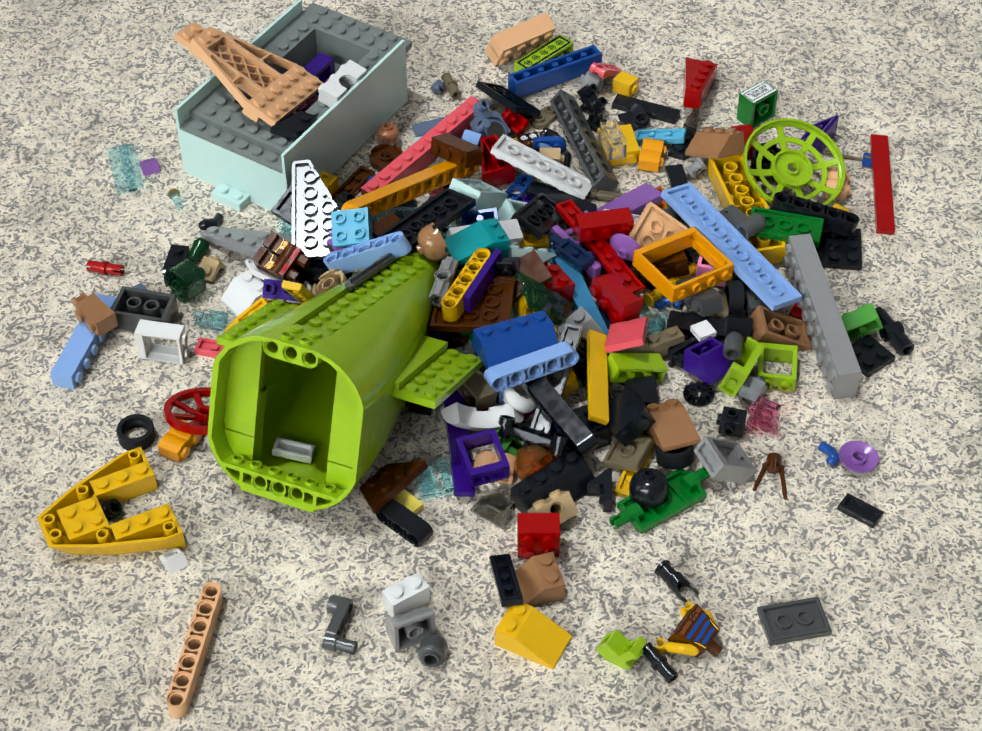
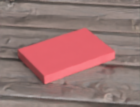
(626, 334)

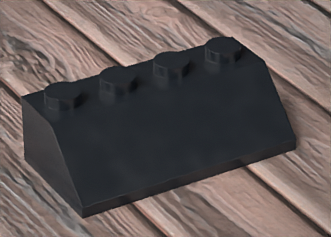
(564, 473)

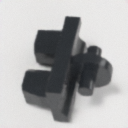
(590, 100)
(676, 352)

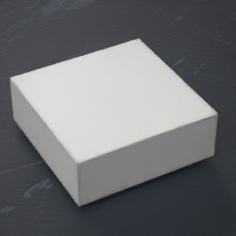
(703, 330)

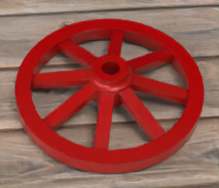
(199, 417)

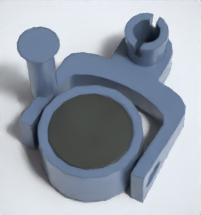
(491, 121)

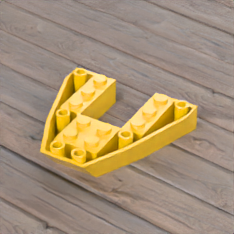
(81, 528)

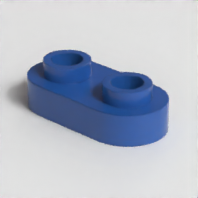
(553, 141)

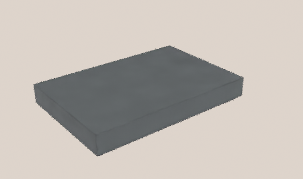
(794, 621)

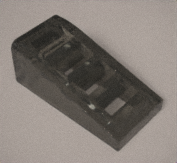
(692, 121)

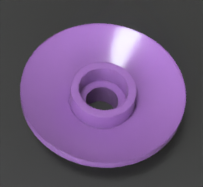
(624, 246)
(858, 456)

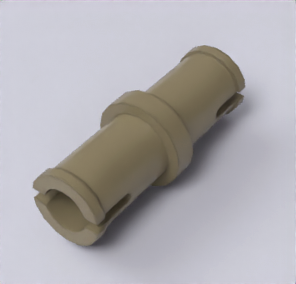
(451, 86)

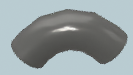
(733, 345)

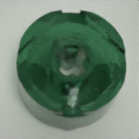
(185, 280)

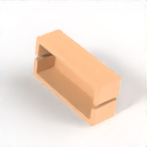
(520, 39)

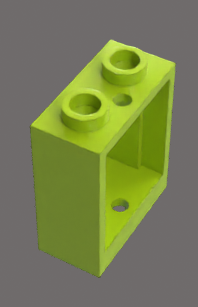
(779, 353)

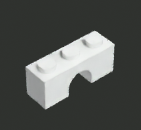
(336, 86)

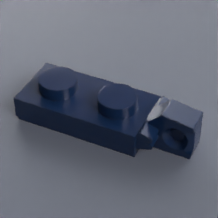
(571, 252)

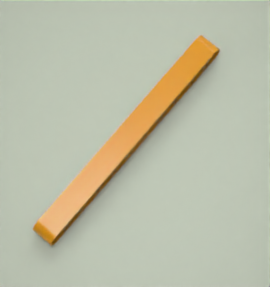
(409, 188)

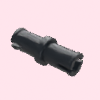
(659, 663)

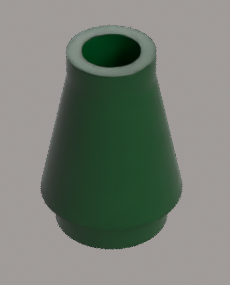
(198, 250)

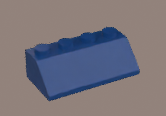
(513, 338)

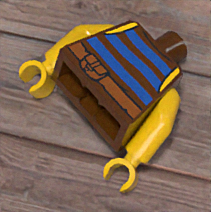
(693, 633)

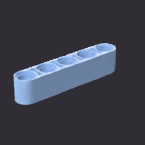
(367, 252)
(531, 366)

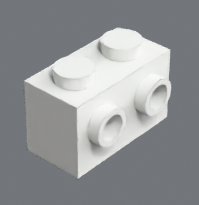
(406, 595)

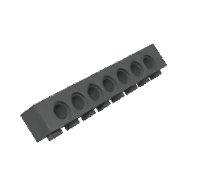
(583, 141)

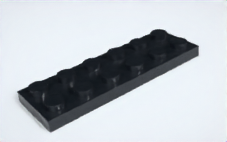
(440, 210)

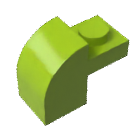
(619, 650)

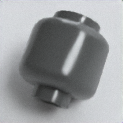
(432, 650)

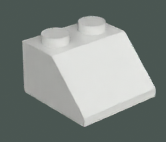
(243, 292)

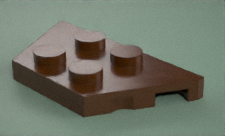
(389, 482)

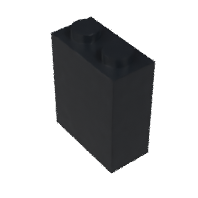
(629, 416)

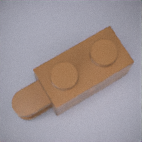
(94, 314)

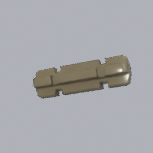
(603, 195)

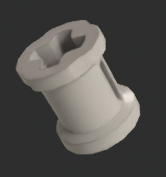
(696, 168)

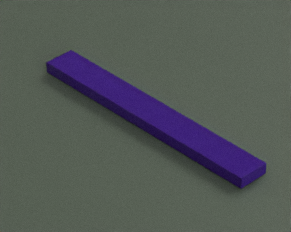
(460, 482)

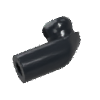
(206, 223)

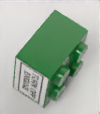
(757, 104)

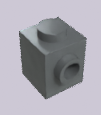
(752, 389)

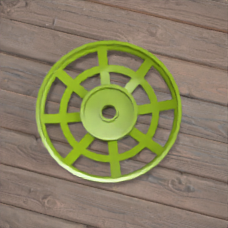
(795, 159)

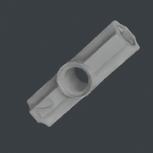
(443, 280)

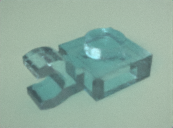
(214, 320)

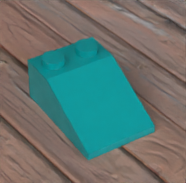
(481, 234)

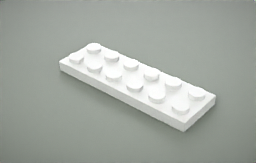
(542, 167)

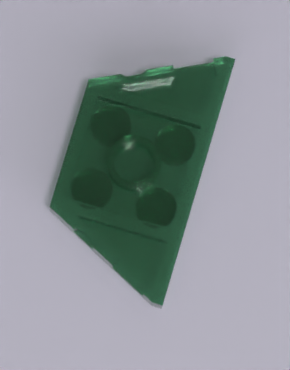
(542, 298)

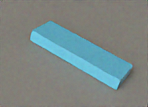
(670, 136)

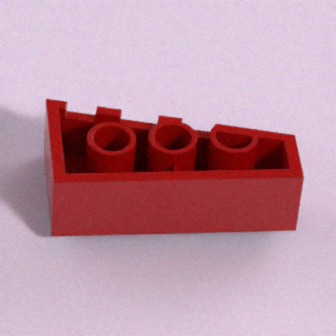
(697, 81)

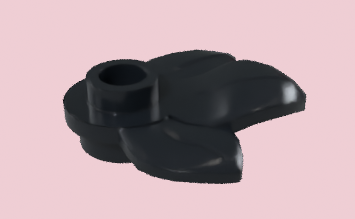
(635, 116)

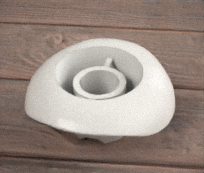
(520, 398)

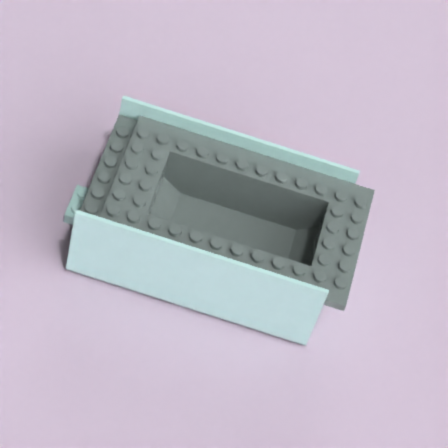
(254, 164)

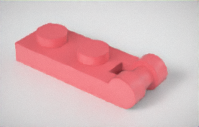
(604, 70)

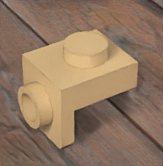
(211, 267)

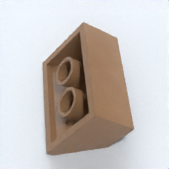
(716, 143)

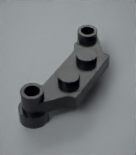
(526, 434)

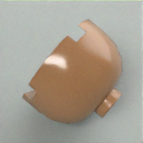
(431, 243)

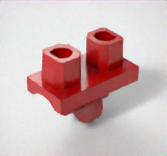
(515, 121)

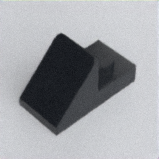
(738, 322)
(602, 487)

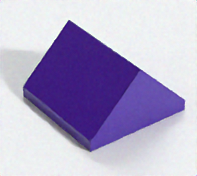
(828, 126)

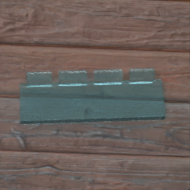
(125, 168)

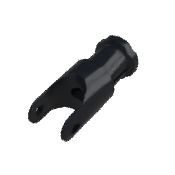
(674, 579)

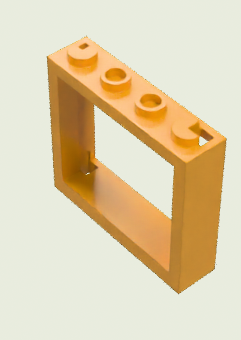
(688, 238)

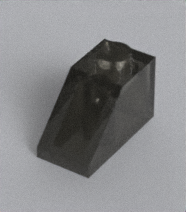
(495, 509)

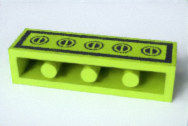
(552, 49)

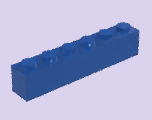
(553, 71)

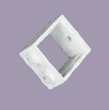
(158, 352)

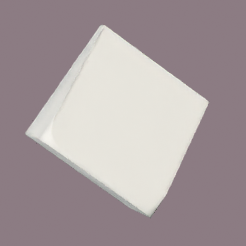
(174, 560)

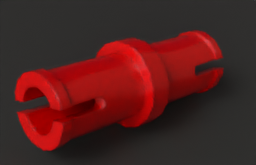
(105, 268)

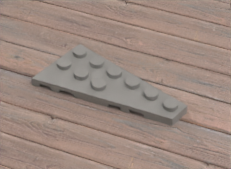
(239, 240)

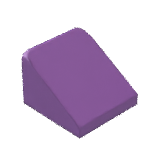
(149, 166)

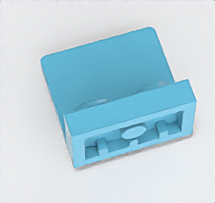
(351, 227)

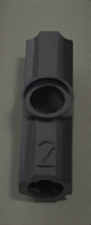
(894, 333)

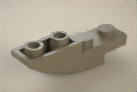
(659, 342)

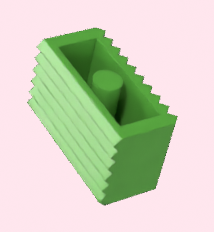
(861, 321)

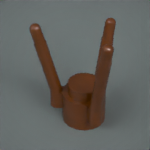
(773, 465)

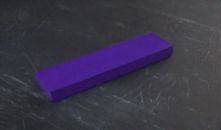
(482, 281)

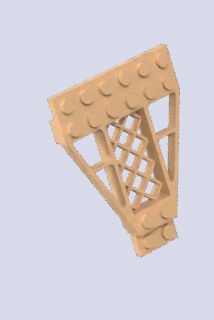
(270, 100)

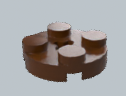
(383, 150)

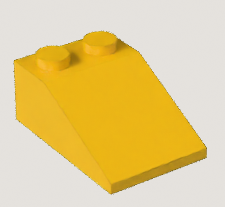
(531, 635)

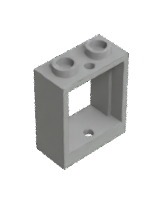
(724, 460)

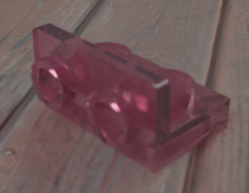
(763, 415)

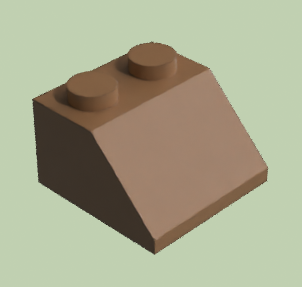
(540, 580)

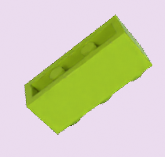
(635, 365)

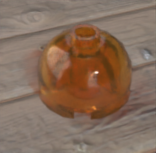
(531, 460)

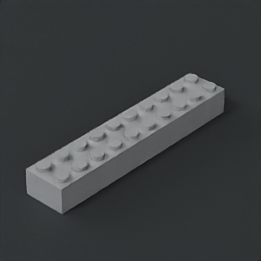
(822, 317)

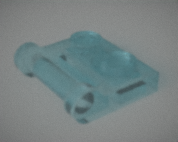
(427, 483)

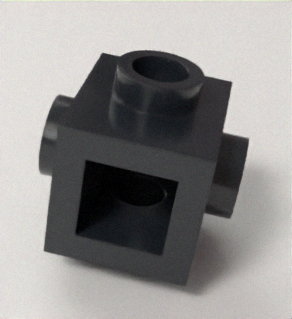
(732, 421)

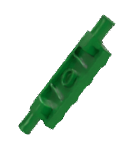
(684, 493)

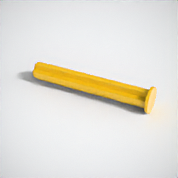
(655, 295)

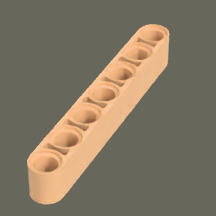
(194, 650)

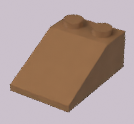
(779, 328)
(672, 426)

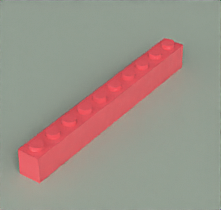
(419, 154)

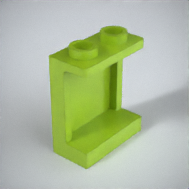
(737, 374)

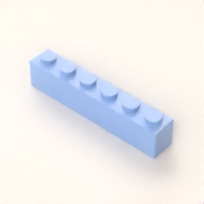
(78, 353)

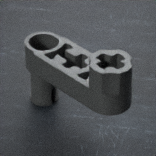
(341, 610)

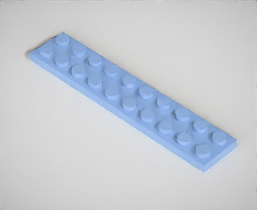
(747, 260)

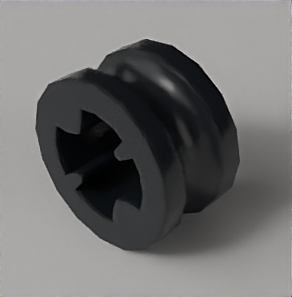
(117, 508)

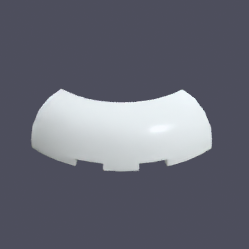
(471, 419)

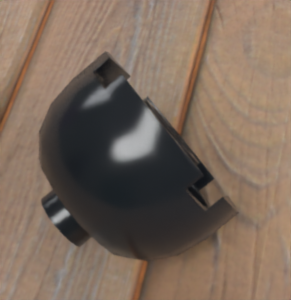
(649, 487)

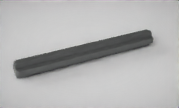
(369, 271)

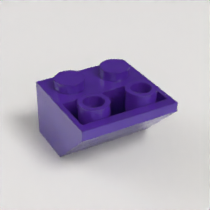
(707, 361)

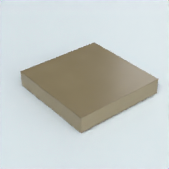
(628, 457)

